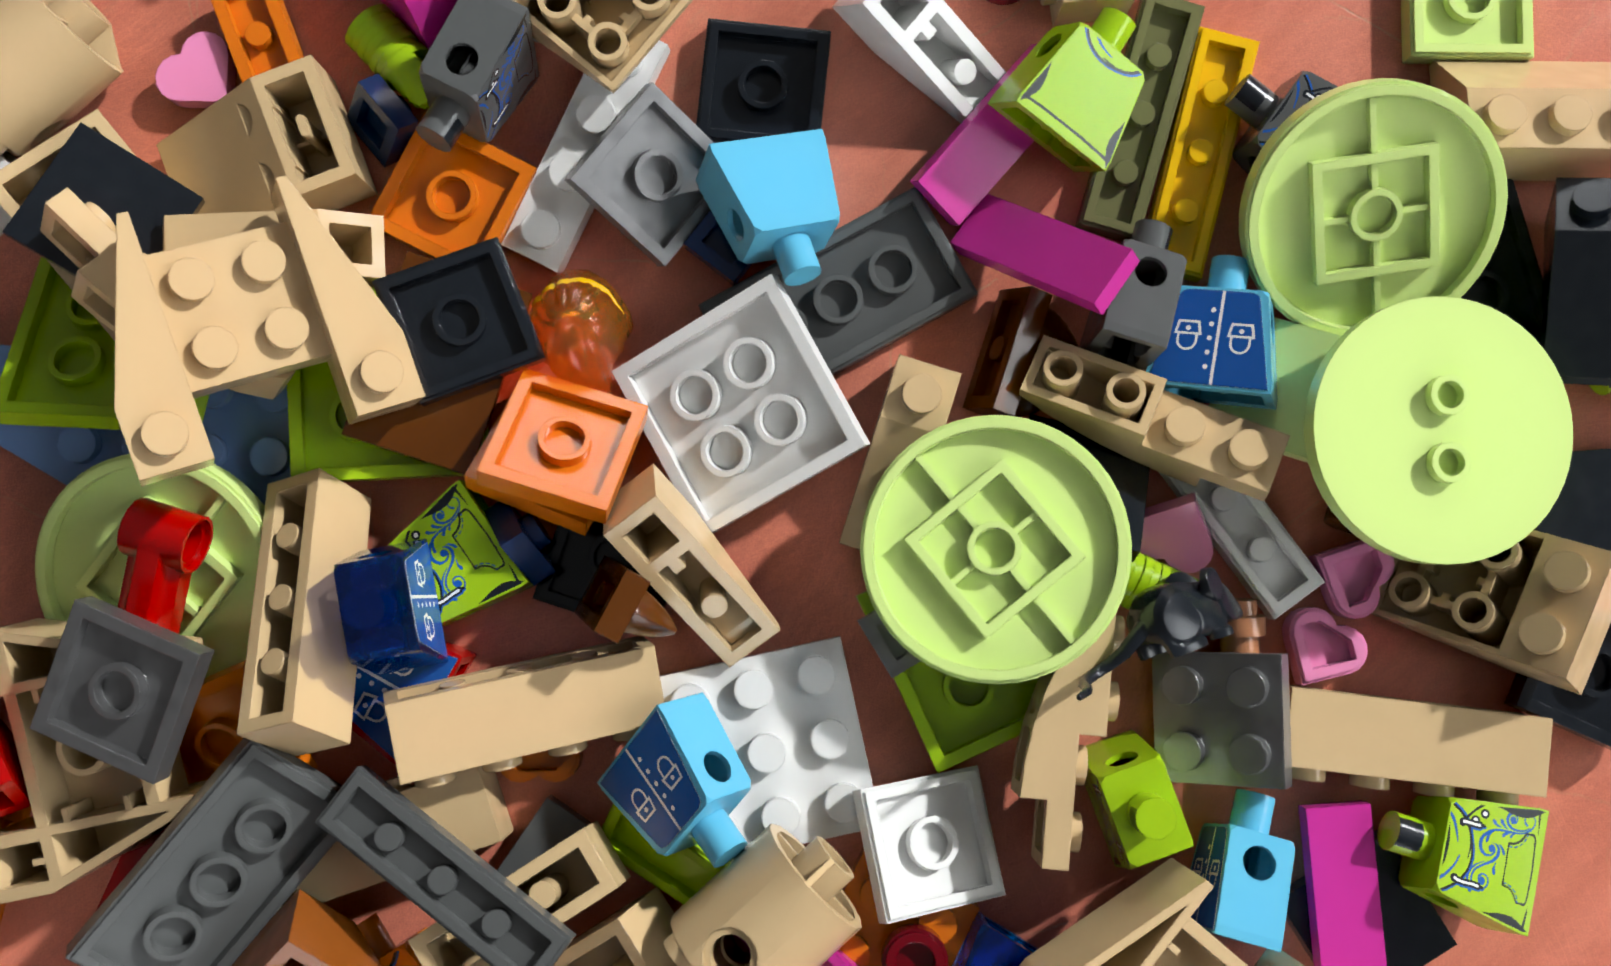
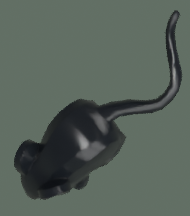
(1172, 620)

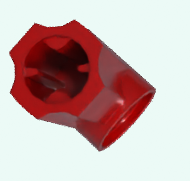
(162, 553)

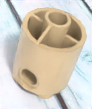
(50, 67)
(776, 899)

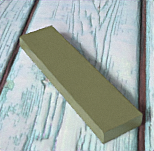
(1163, 51)

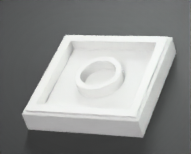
(928, 844)

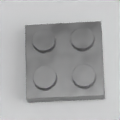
(646, 174)
(121, 689)
(1223, 718)

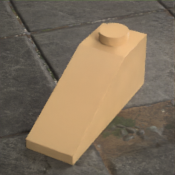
(913, 405)
(687, 566)

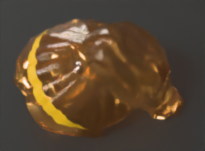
(581, 327)

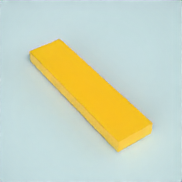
(1201, 145)

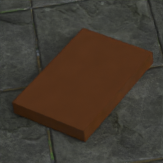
(441, 432)

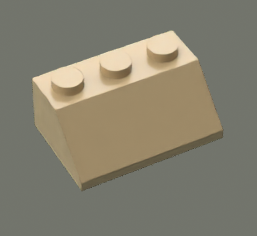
(1542, 113)

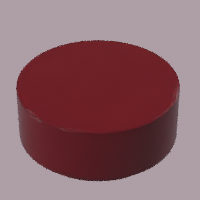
(913, 946)

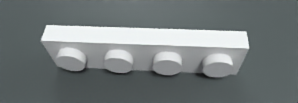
(551, 210)

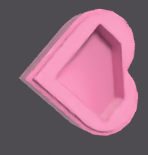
(199, 73)
(1177, 534)
(1352, 577)
(1320, 647)

